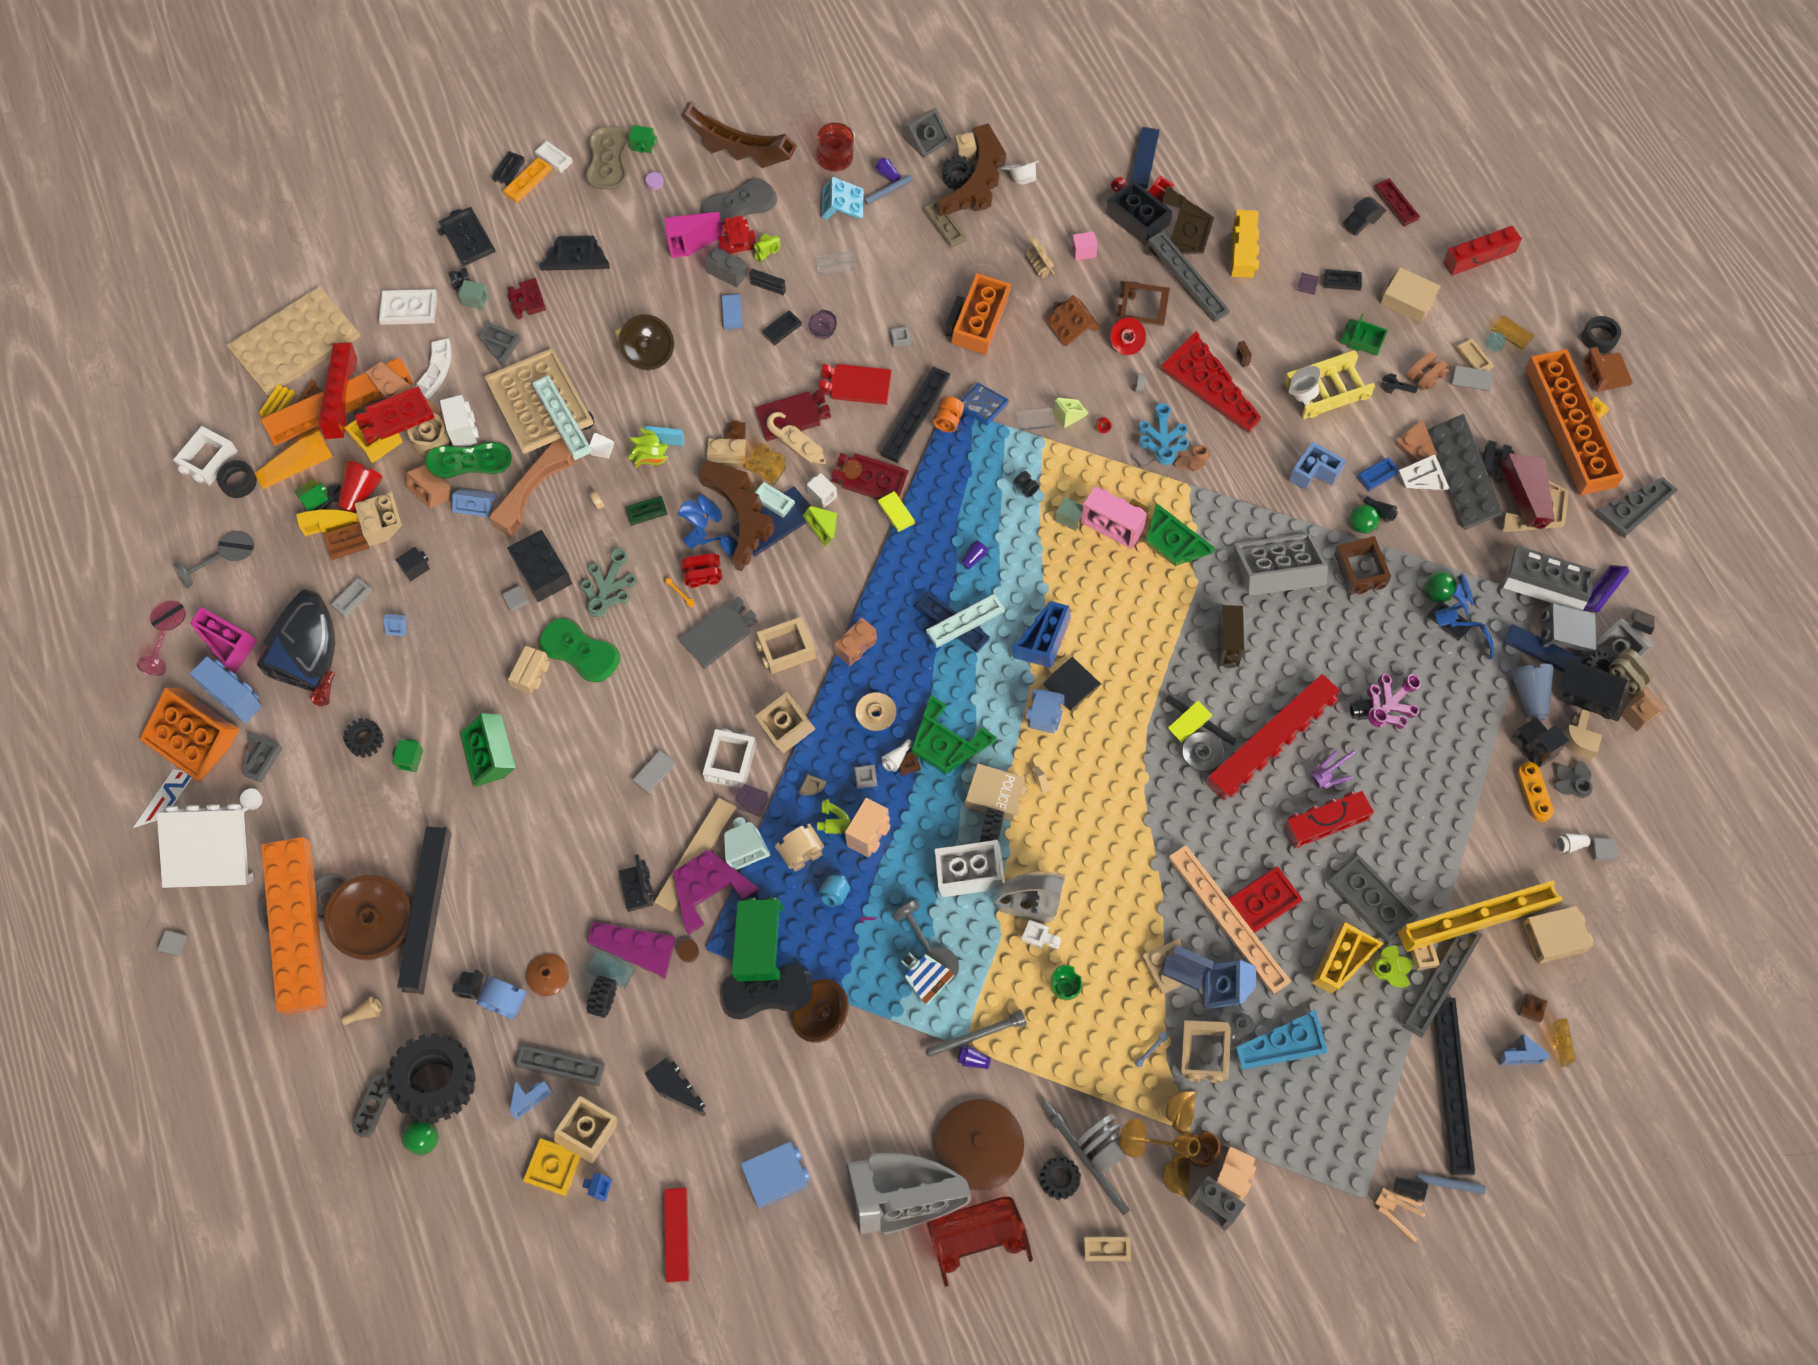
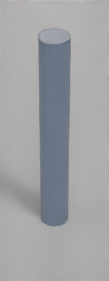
(894, 186)
(1453, 1184)

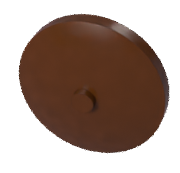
(367, 917)
(980, 1143)

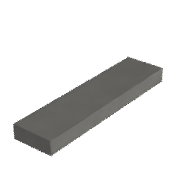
(560, 1065)

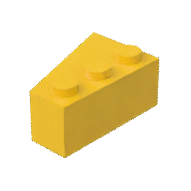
(1244, 244)
(1343, 957)

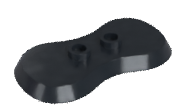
(747, 998)

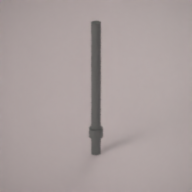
(1058, 1122)

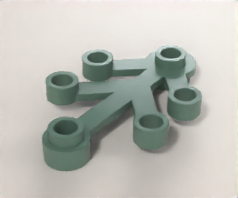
(607, 586)

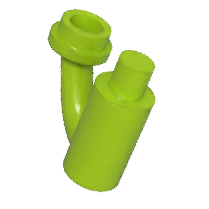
(834, 826)

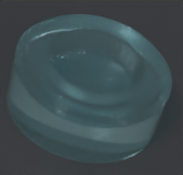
(1496, 341)

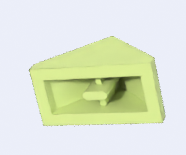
(1068, 411)

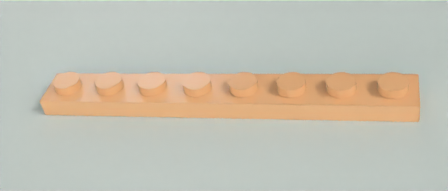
(1229, 920)

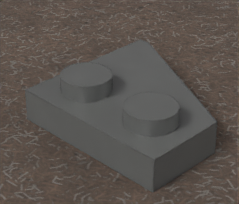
(259, 757)

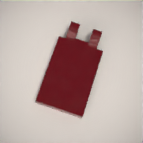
(799, 410)
(875, 480)

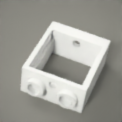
(209, 473)
(726, 777)

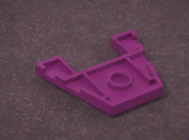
(701, 880)

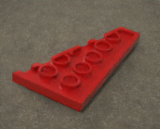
(1207, 378)

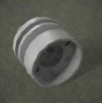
(1104, 1142)

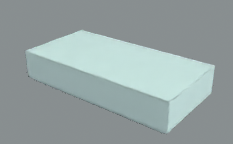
(774, 499)

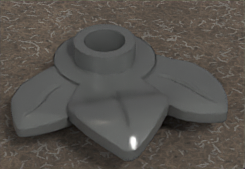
(1571, 779)
(1234, 1015)

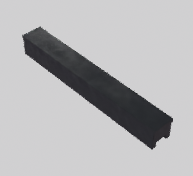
(424, 910)

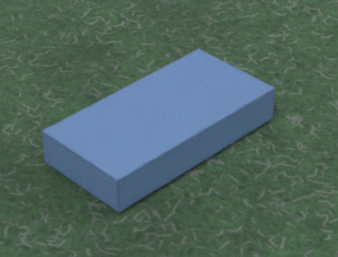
(732, 311)

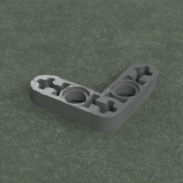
(384, 1092)

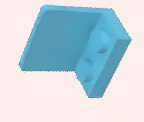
(841, 197)

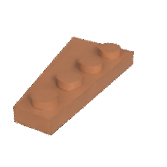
(391, 384)

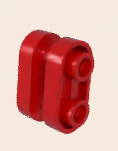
(701, 570)

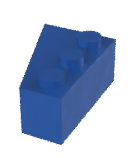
(1044, 636)

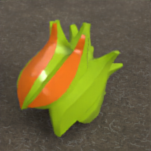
(647, 449)

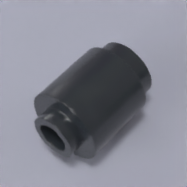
(1360, 709)

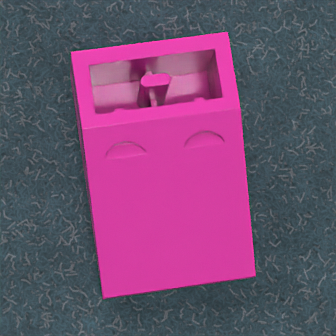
(692, 232)

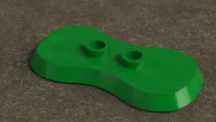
(452, 461)
(590, 657)

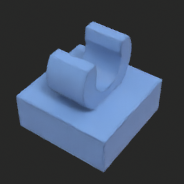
(395, 624)

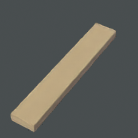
(704, 840)

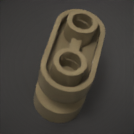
(1633, 668)

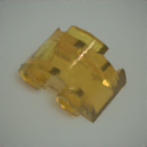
(766, 463)

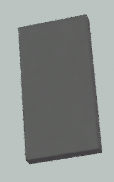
(1372, 899)

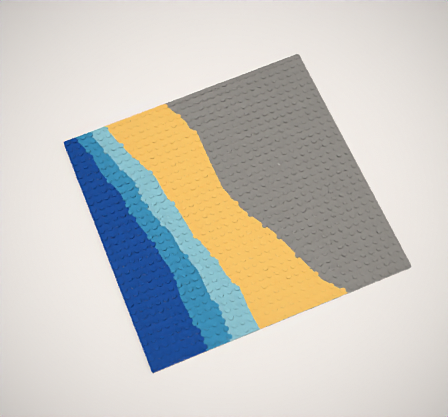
(1131, 800)

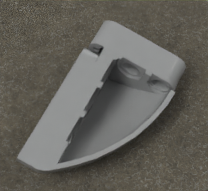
(1038, 889)
(903, 1192)

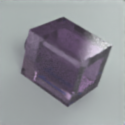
(751, 800)

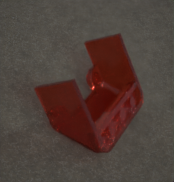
(977, 1230)

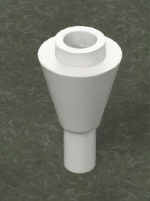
(894, 758)

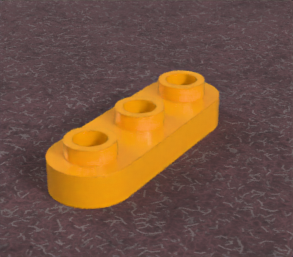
(1533, 799)

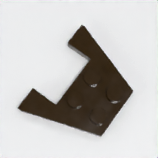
(1191, 226)

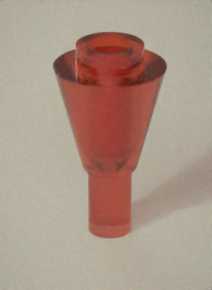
(322, 693)

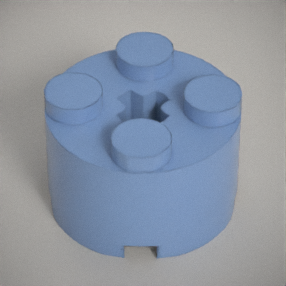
(1046, 711)
(501, 997)

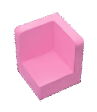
(1084, 245)

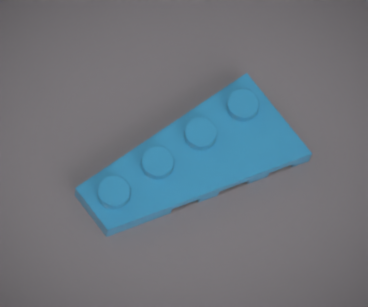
(1286, 1043)

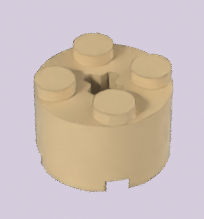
(429, 435)
(800, 847)

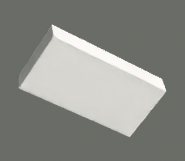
(553, 156)

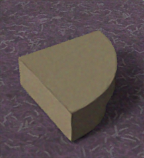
(812, 786)

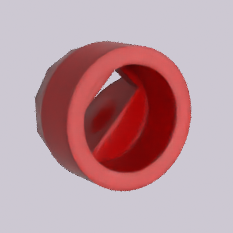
(1116, 182)
(1108, 425)

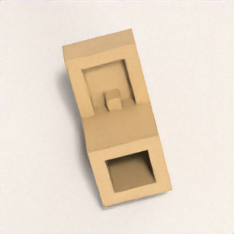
(1582, 741)

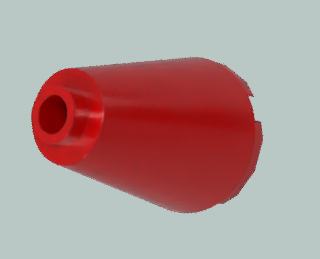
(356, 485)

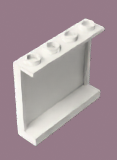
(203, 846)

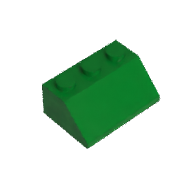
(487, 749)

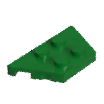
(1174, 539)

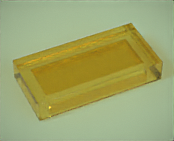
(1513, 332)

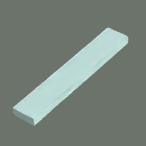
(562, 417)

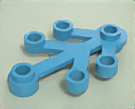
(1164, 454)

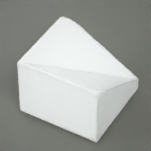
(601, 446)

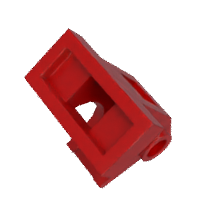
(736, 233)

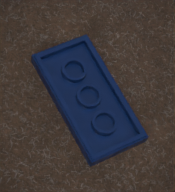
(783, 526)

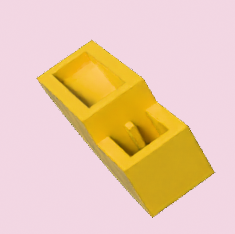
(325, 520)

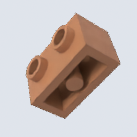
(427, 487)
(855, 642)

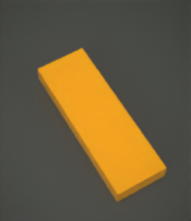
(527, 180)

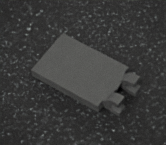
(718, 632)

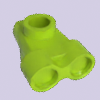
(766, 246)

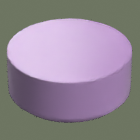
(654, 181)

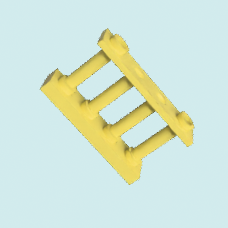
(1330, 368)

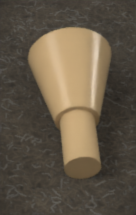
(369, 1009)

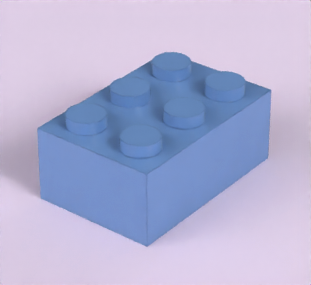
(226, 689)

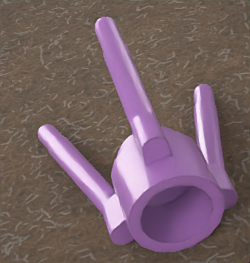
(1321, 777)

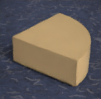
(1041, 780)

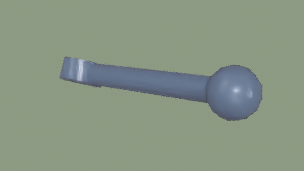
(1162, 1038)

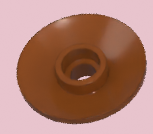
(554, 981)

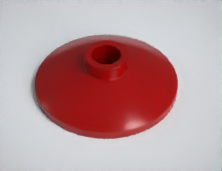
(1136, 334)

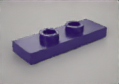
(1605, 587)

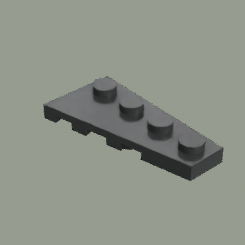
(1636, 506)

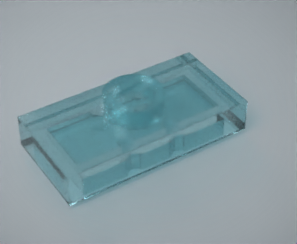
(611, 968)

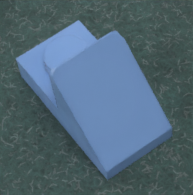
(1528, 1053)
(524, 1102)

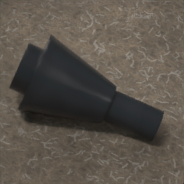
(1385, 511)

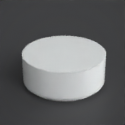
(251, 798)

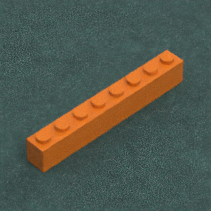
(305, 414)

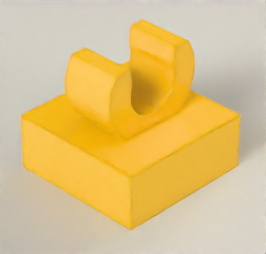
(1599, 407)

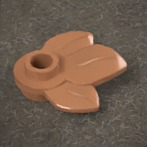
(1193, 457)

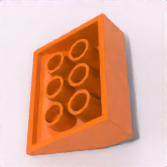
(188, 733)

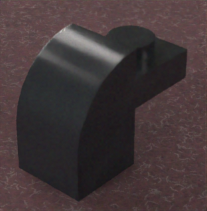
(1365, 211)

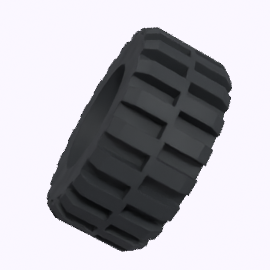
(423, 1053)

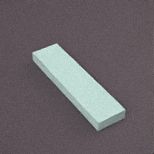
(965, 620)

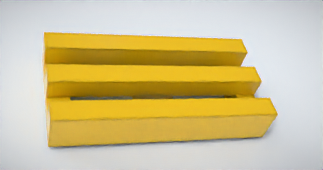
(274, 400)

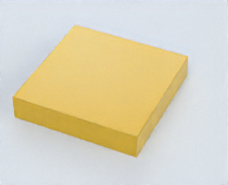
(552, 1167)

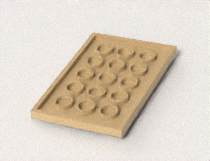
(292, 340)
(523, 407)

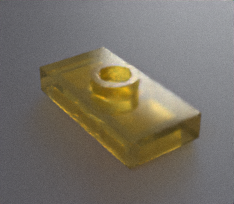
(1563, 1042)

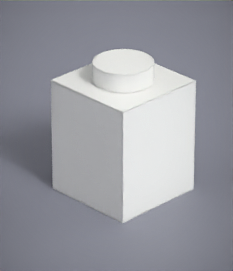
(821, 490)

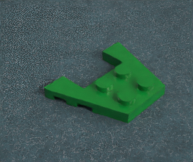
(943, 747)

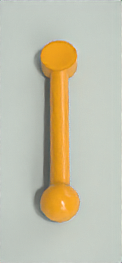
(690, 602)

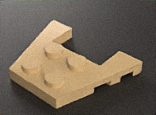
(1559, 502)

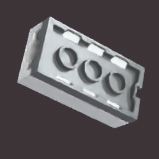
(1549, 578)

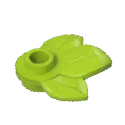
(1395, 966)

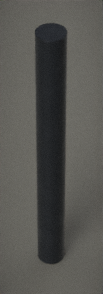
(1208, 725)

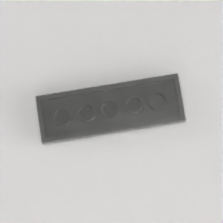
(1465, 471)

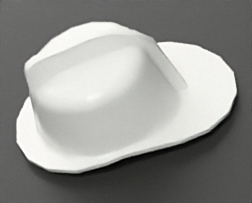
(1022, 172)
(1305, 384)

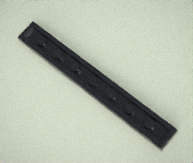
(1454, 1089)

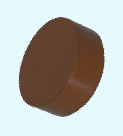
(688, 951)

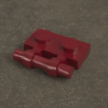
(532, 298)

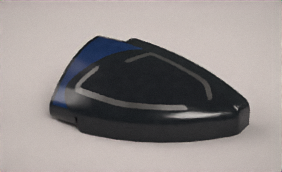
(300, 643)

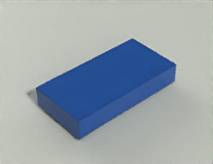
(1378, 474)

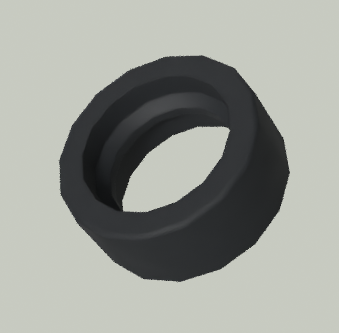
(1607, 324)
(231, 468)

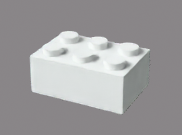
(969, 868)

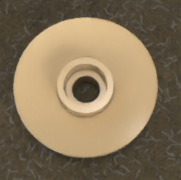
(875, 703)

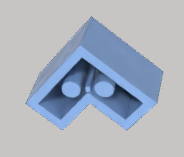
(1319, 463)

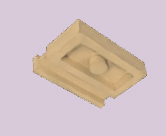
(727, 451)

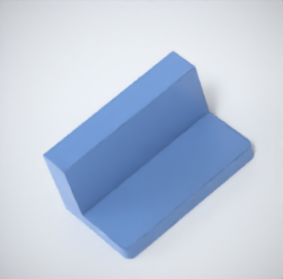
(473, 502)

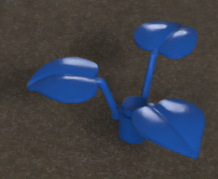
(694, 514)
(1450, 614)

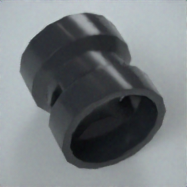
(457, 278)
(1026, 484)

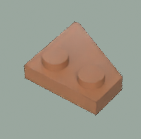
(1416, 443)

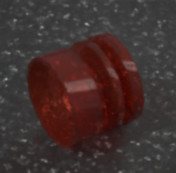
(835, 146)

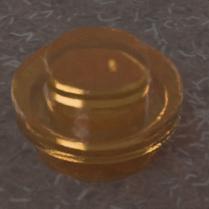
(852, 469)

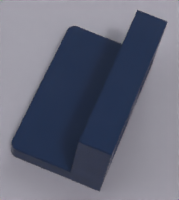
(1185, 966)

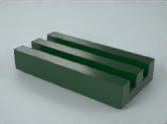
(647, 513)

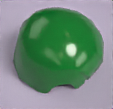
(1364, 519)
(1440, 586)
(1065, 983)
(419, 1137)

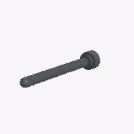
(1016, 1020)

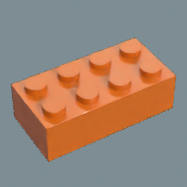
(981, 314)

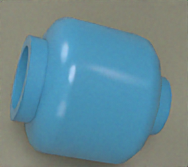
(834, 890)

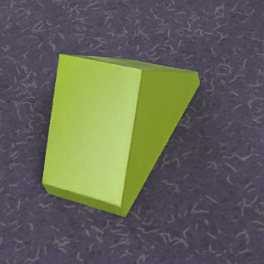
(822, 523)

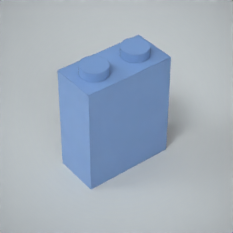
(776, 1174)

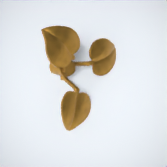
(1180, 1112)

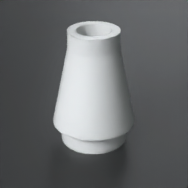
(1568, 843)

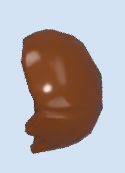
(1208, 1151)

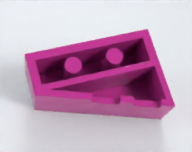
(223, 638)

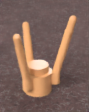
(1389, 1199)

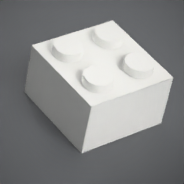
(459, 422)

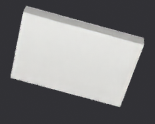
(408, 306)

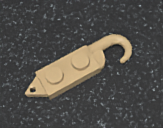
(797, 441)

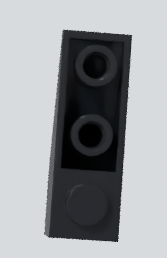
(669, 1085)

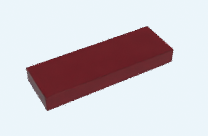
(1396, 202)

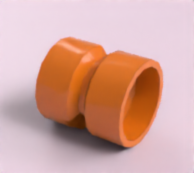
(948, 414)

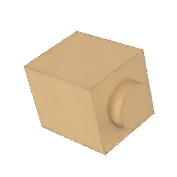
(965, 146)

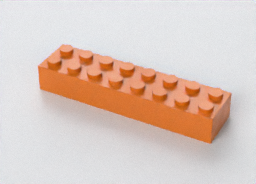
(1573, 422)
(293, 926)

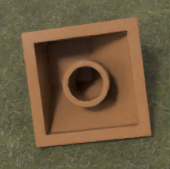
(1642, 708)

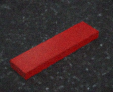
(676, 1235)

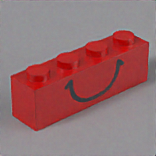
(1482, 250)
(1328, 819)

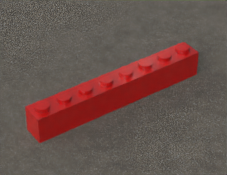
(1272, 737)

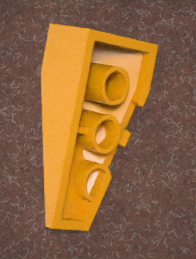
(299, 455)

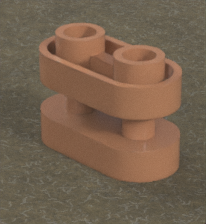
(1428, 380)

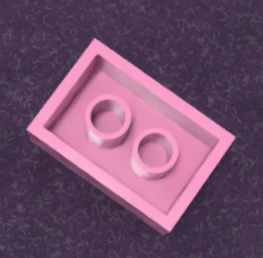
(1113, 517)

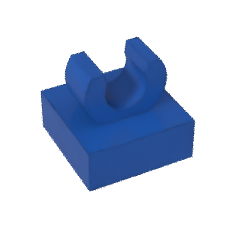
(598, 1186)

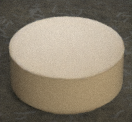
(597, 500)

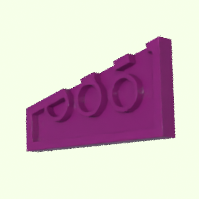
(634, 946)

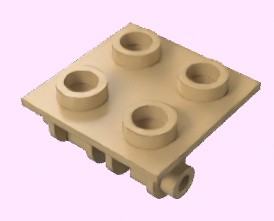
(1038, 257)

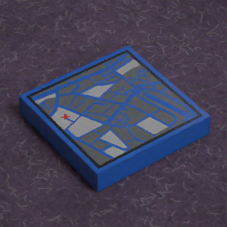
(983, 403)

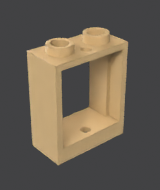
(792, 659)
(1207, 1029)

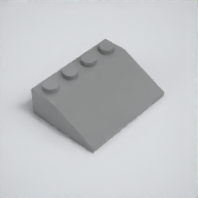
(1281, 564)

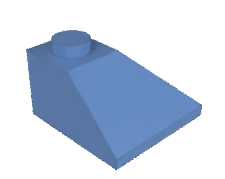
(1229, 983)

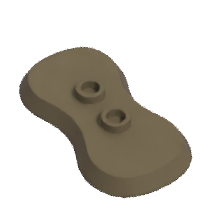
(607, 164)

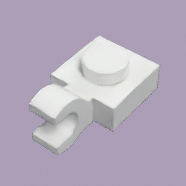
(1037, 935)

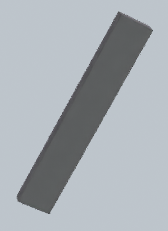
(1188, 276)
(1441, 983)

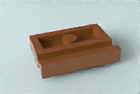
(345, 541)

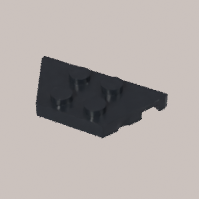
(575, 254)

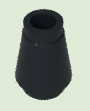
(1412, 1188)

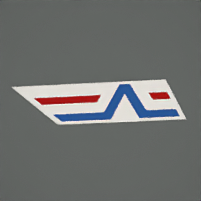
(165, 796)

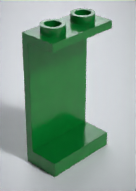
(756, 940)

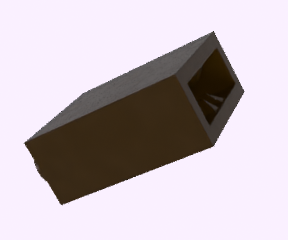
(1230, 636)

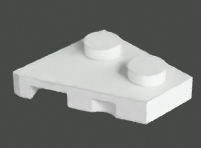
(1424, 475)

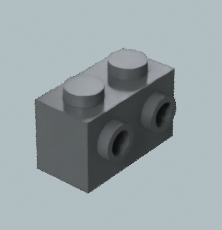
(725, 267)

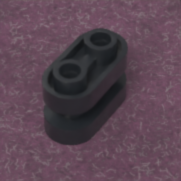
(1488, 455)

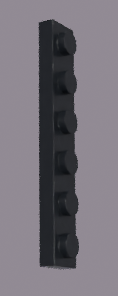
(915, 415)

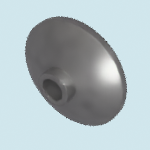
(1204, 743)

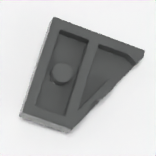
(499, 341)

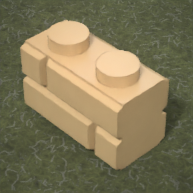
(528, 670)

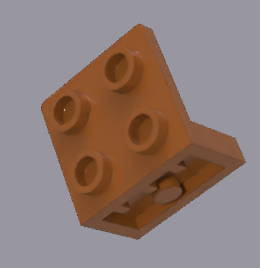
(1071, 320)
(1607, 370)

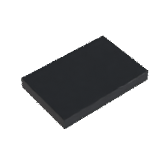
(467, 236)

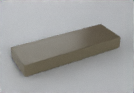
(945, 225)

